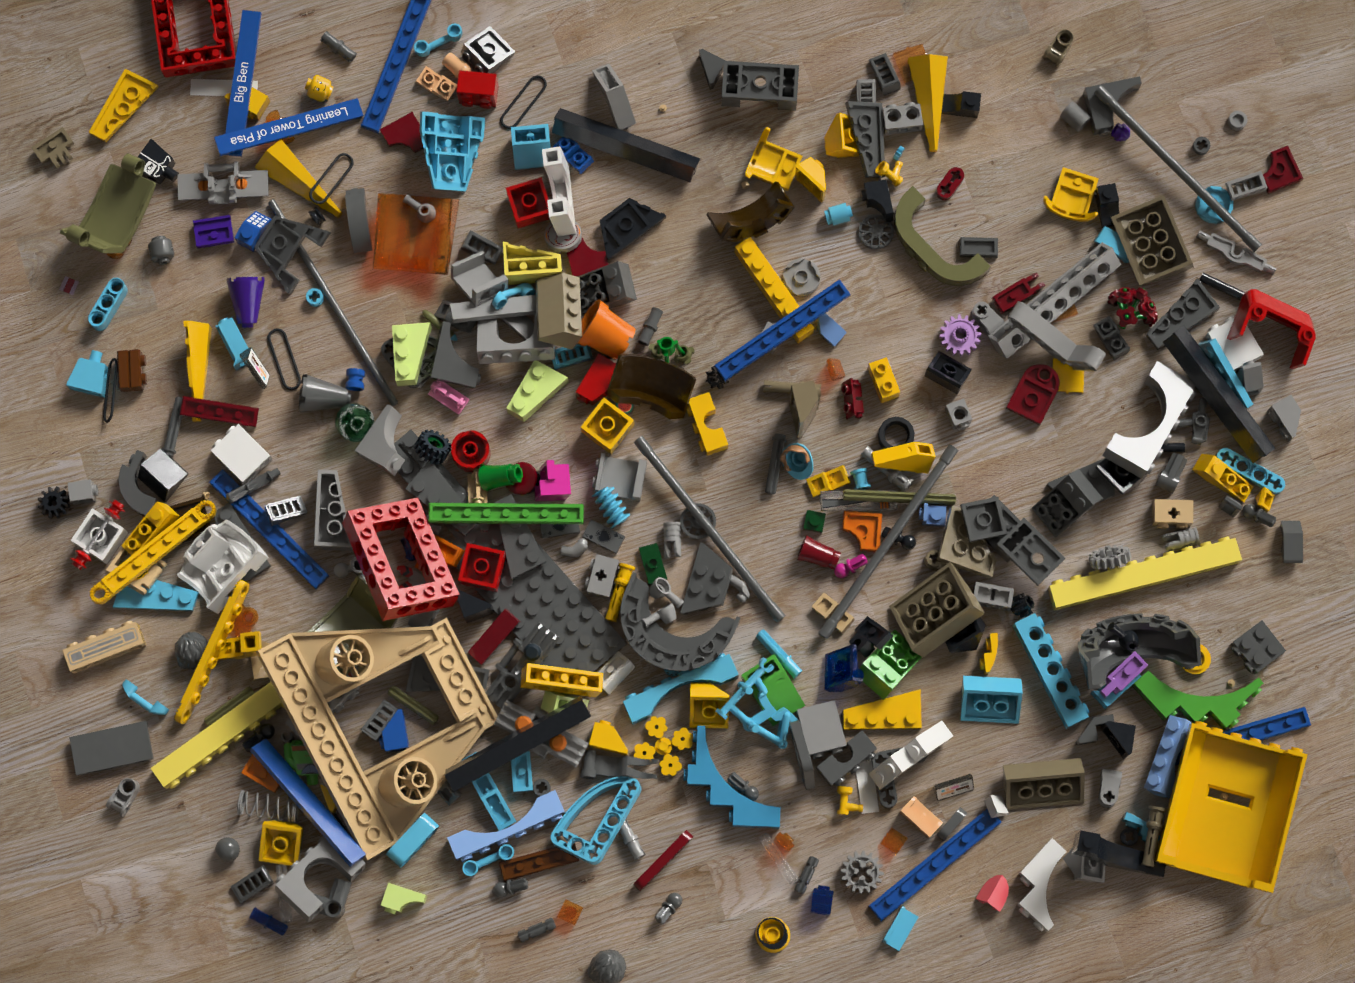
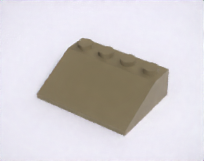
(1152, 241)
(936, 610)

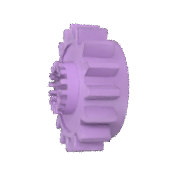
(958, 345)

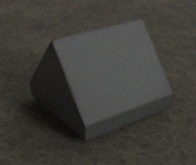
(448, 794)

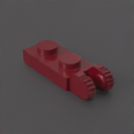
(1017, 292)

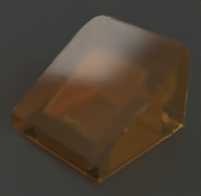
(835, 369)
(894, 841)

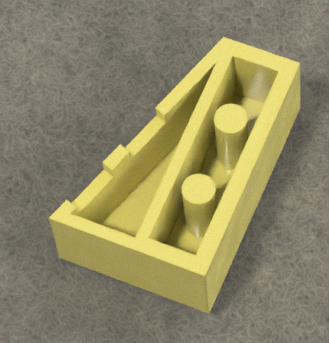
(528, 265)

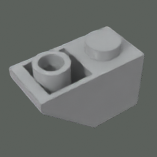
(1251, 377)
(1286, 415)

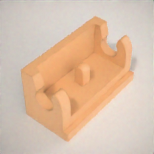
(921, 817)

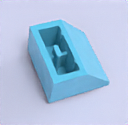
(528, 145)

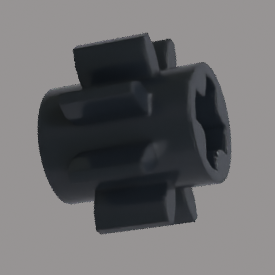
(713, 380)
(1022, 605)

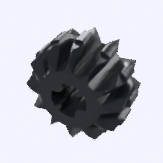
(48, 508)

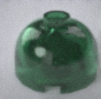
(354, 421)

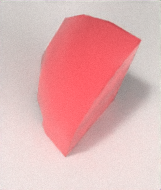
(994, 892)

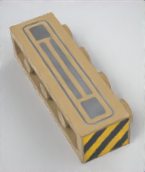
(104, 647)

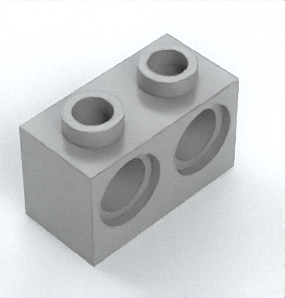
(903, 123)
(993, 596)

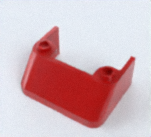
(1258, 305)

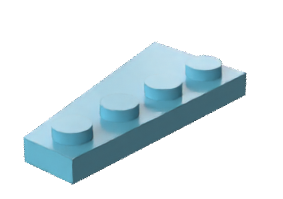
(1219, 360)
(160, 596)

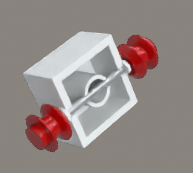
(99, 536)

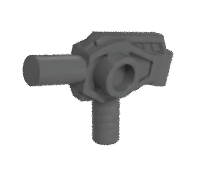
(1199, 422)

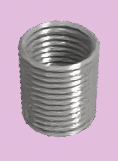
(1075, 116)

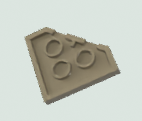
(956, 548)

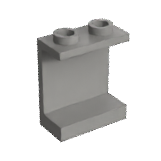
(476, 279)
(623, 475)
(822, 729)

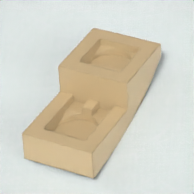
(826, 606)

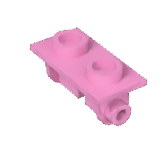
(448, 396)

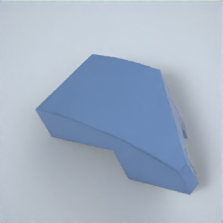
(830, 329)

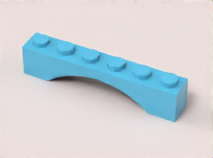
(642, 705)

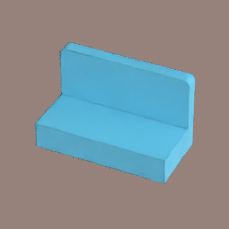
(900, 929)

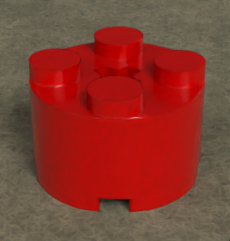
(470, 440)

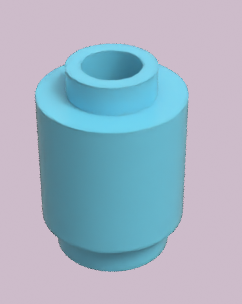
(838, 214)

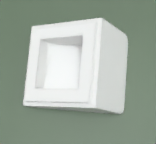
(996, 806)

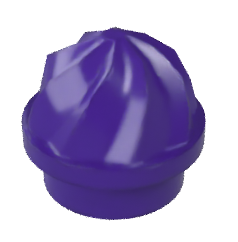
(1120, 132)

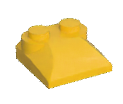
(280, 842)

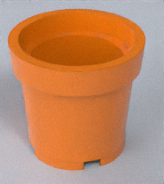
(605, 330)

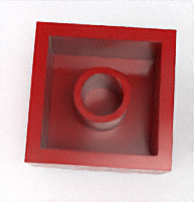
(477, 89)
(528, 202)
(482, 567)

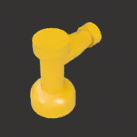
(883, 169)
(844, 806)

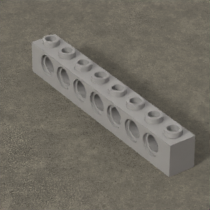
(1059, 296)

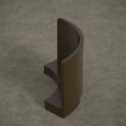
(754, 218)
(651, 382)

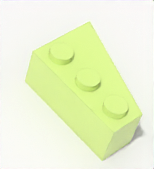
(409, 349)
(535, 389)

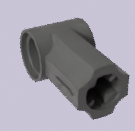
(1170, 475)

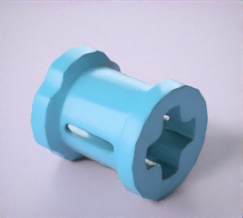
(860, 479)

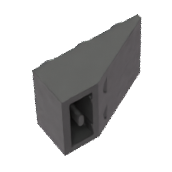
(609, 284)
(1067, 502)

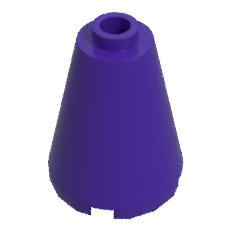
(246, 298)

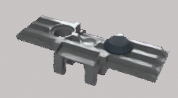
(535, 649)

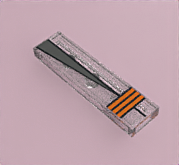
(834, 502)

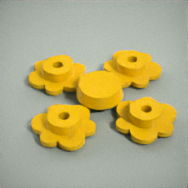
(664, 745)

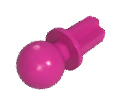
(842, 570)

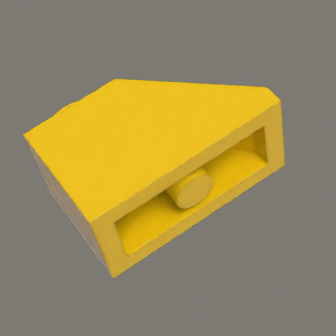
(606, 738)

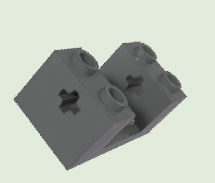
(740, 84)

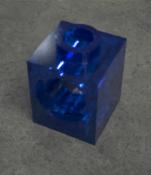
(822, 900)

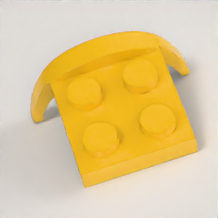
(772, 163)
(1073, 196)

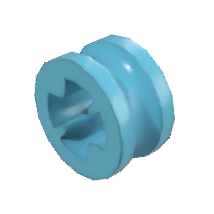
(310, 293)

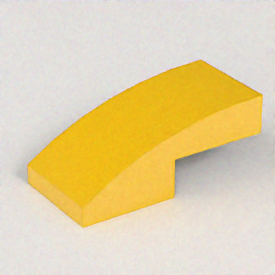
(828, 480)

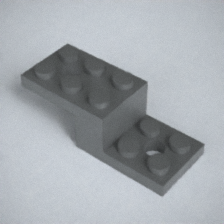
(1022, 543)

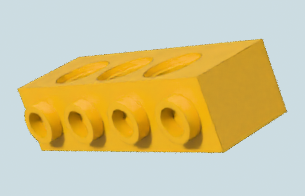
(561, 680)

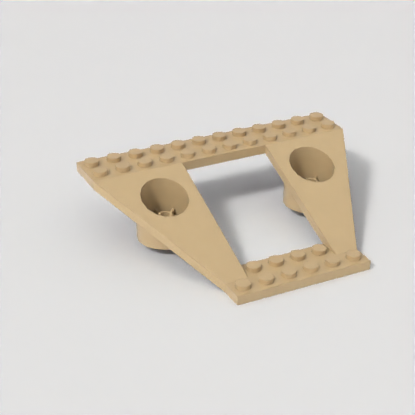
(307, 679)

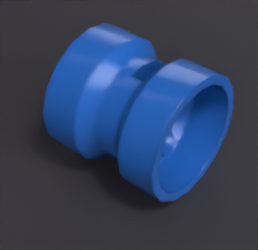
(355, 379)

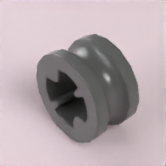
(1204, 150)
(538, 782)

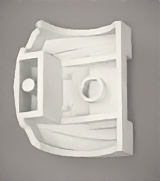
(219, 561)

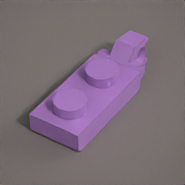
(1124, 674)

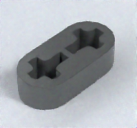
(952, 824)

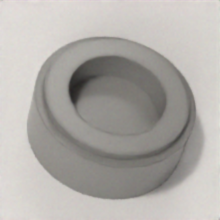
(1237, 120)

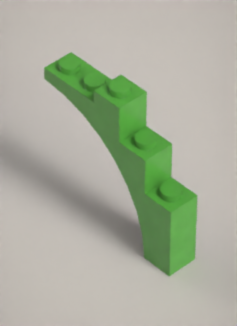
(1221, 708)

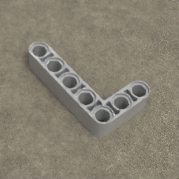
(1052, 340)

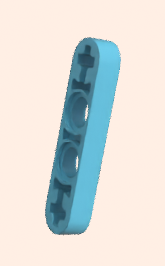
(1251, 468)

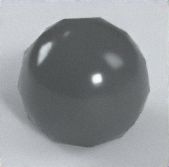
(227, 849)

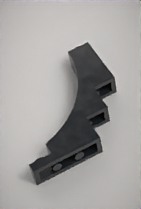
(1112, 854)

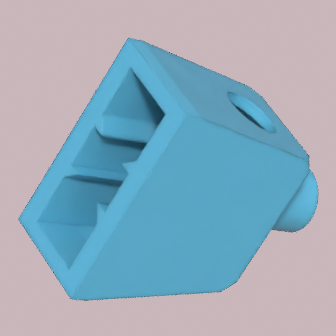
(89, 375)

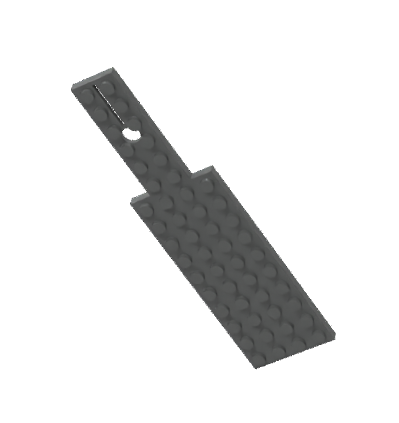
(536, 596)

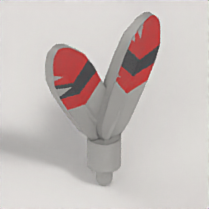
(415, 577)

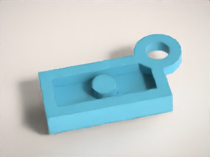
(522, 773)

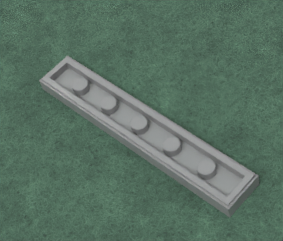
(514, 307)

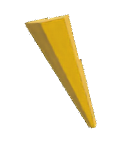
(929, 81)
(290, 172)
(198, 345)

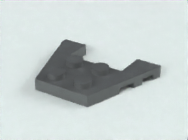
(280, 244)

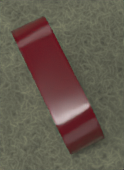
(947, 181)

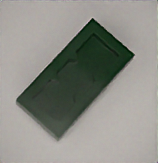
(652, 562)

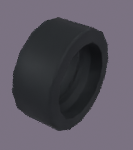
(895, 421)

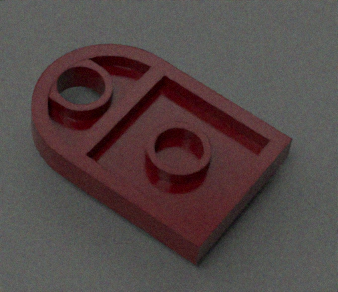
(1034, 394)

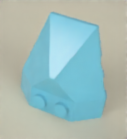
(450, 148)

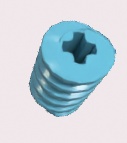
(611, 506)

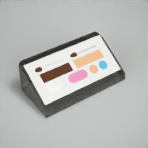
(255, 367)
(953, 787)

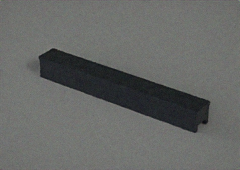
(625, 145)
(1218, 394)
(517, 743)

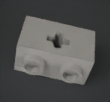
(601, 565)

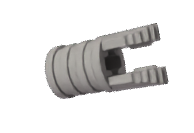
(672, 535)
(1184, 539)

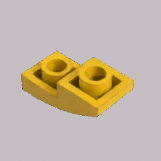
(988, 659)

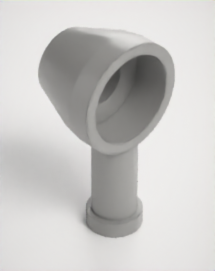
(427, 217)
(662, 588)
(666, 614)

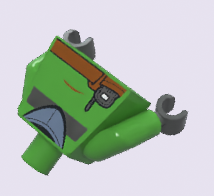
(299, 759)

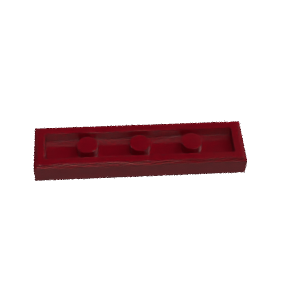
(219, 411)

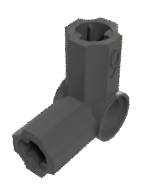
(338, 895)

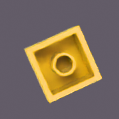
(607, 426)

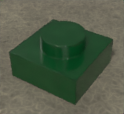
(814, 521)

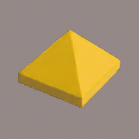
(1264, 499)

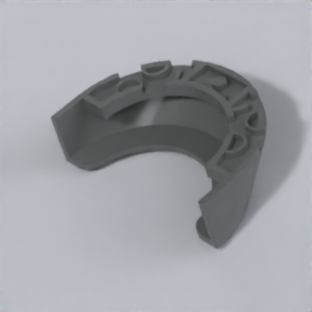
(1157, 639)
(663, 648)

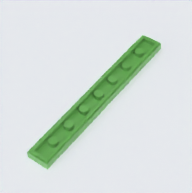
(506, 513)

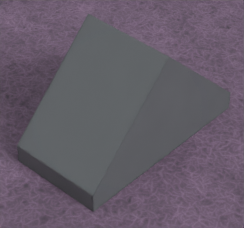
(712, 67)

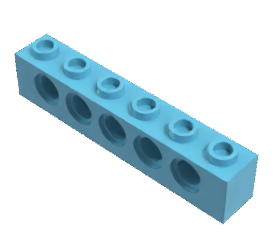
(1068, 717)

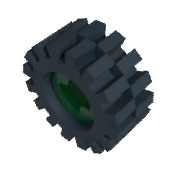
(432, 446)

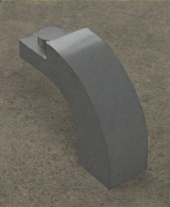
(358, 220)
(129, 486)

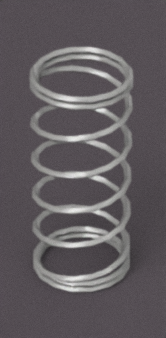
(242, 802)

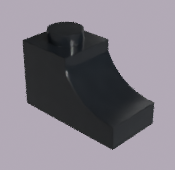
(962, 104)
(878, 197)
(1107, 203)

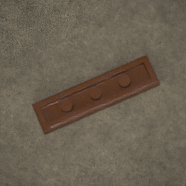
(536, 862)

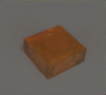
(785, 841)
(570, 912)

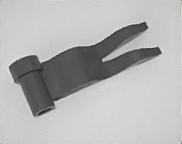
(614, 766)

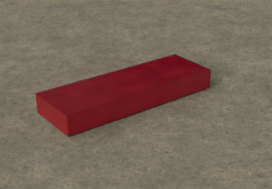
(493, 636)

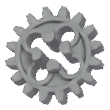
(1110, 557)
(861, 884)

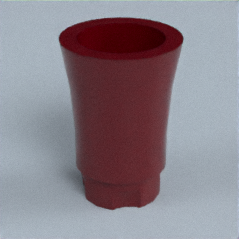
(818, 553)

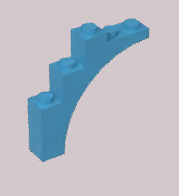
(745, 811)

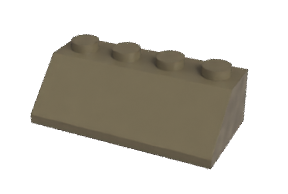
(559, 310)
(803, 405)
(1044, 784)

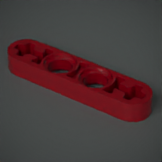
(663, 860)

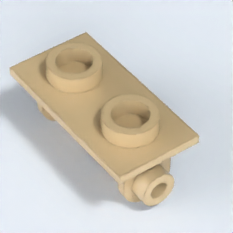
(475, 492)

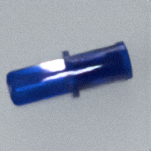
(268, 921)

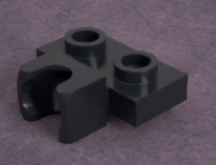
(869, 635)

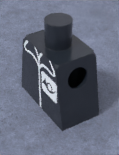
(157, 163)

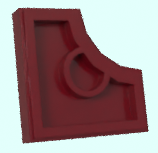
(404, 132)
(1282, 171)
(585, 259)

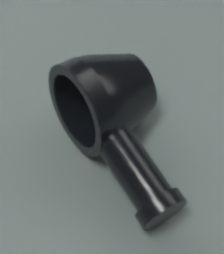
(1125, 637)

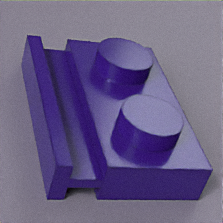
(213, 231)

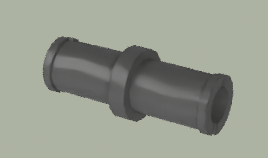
(338, 46)
(650, 326)

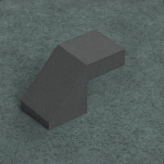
(443, 313)
(1292, 542)
(1089, 734)

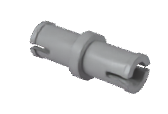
(631, 841)

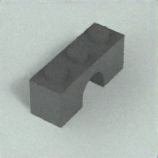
(861, 749)

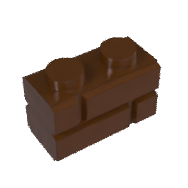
(131, 370)

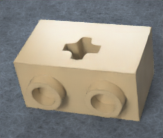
(1181, 508)

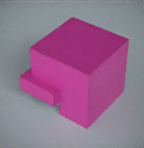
(553, 482)

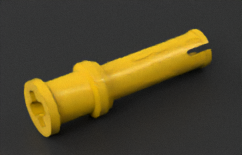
(621, 583)

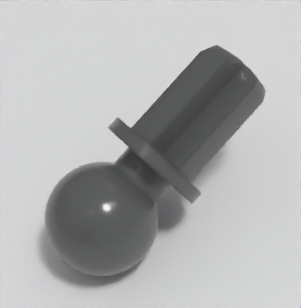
(1250, 511)
(748, 791)
(502, 889)
(674, 901)

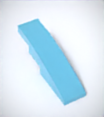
(493, 801)

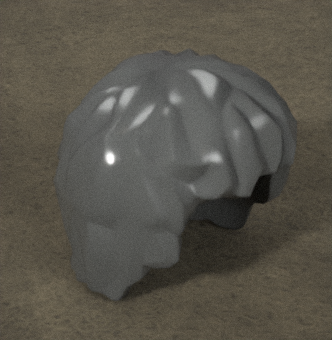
(190, 649)
(607, 967)

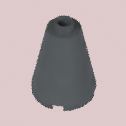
(321, 395)

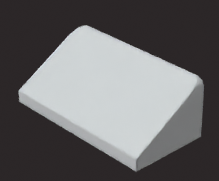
(615, 672)

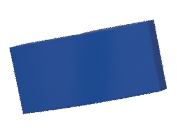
(574, 154)

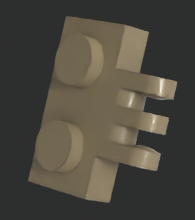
(54, 147)

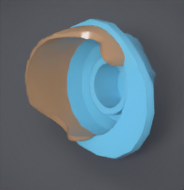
(797, 461)

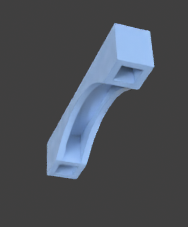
(544, 809)

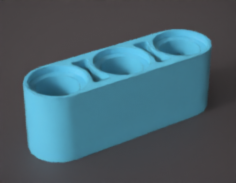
(107, 295)
(412, 840)

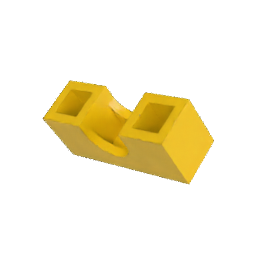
(711, 439)

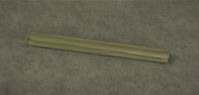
(897, 497)

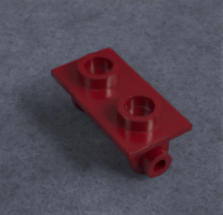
(851, 390)

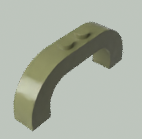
(928, 259)

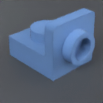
(932, 515)

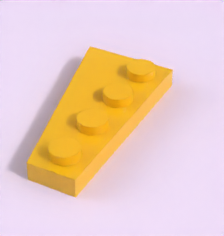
(121, 104)
(891, 713)

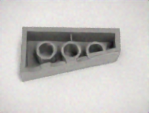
(330, 514)

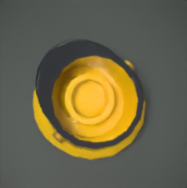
(772, 934)

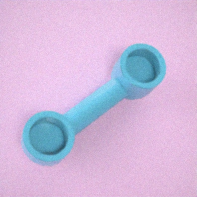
(454, 34)
(501, 297)
(130, 690)
(471, 867)

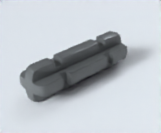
(807, 874)
(536, 930)

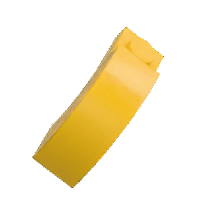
(242, 646)

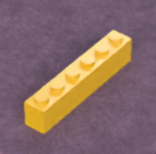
(769, 283)

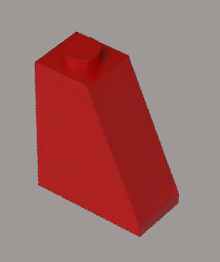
(596, 381)

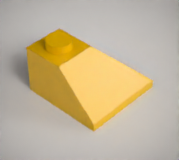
(840, 138)
(812, 177)
(703, 702)

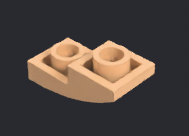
(436, 84)

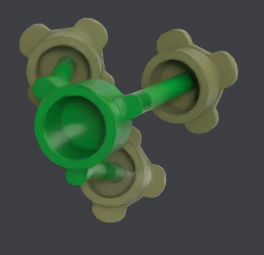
(666, 347)

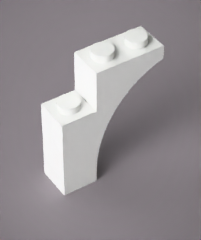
(910, 754)
(1037, 875)

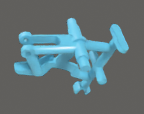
(751, 724)

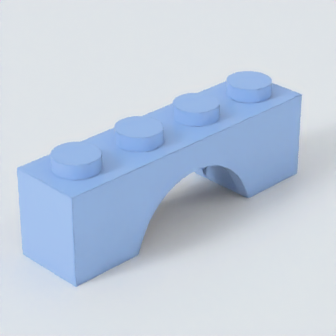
(1162, 772)

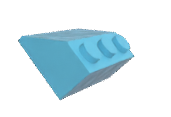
(991, 699)

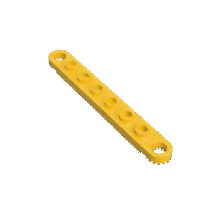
(152, 552)
(214, 647)

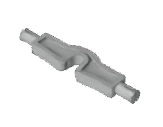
(1227, 247)

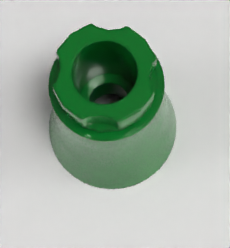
(499, 475)

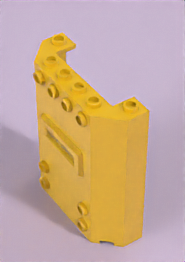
(1221, 836)

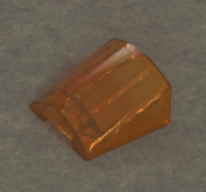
(407, 242)

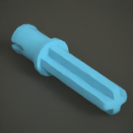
(785, 660)

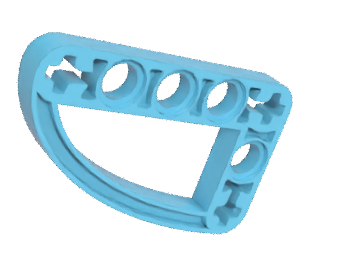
(613, 811)

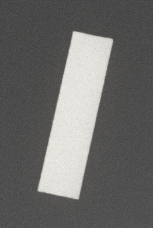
(212, 87)
(867, 788)

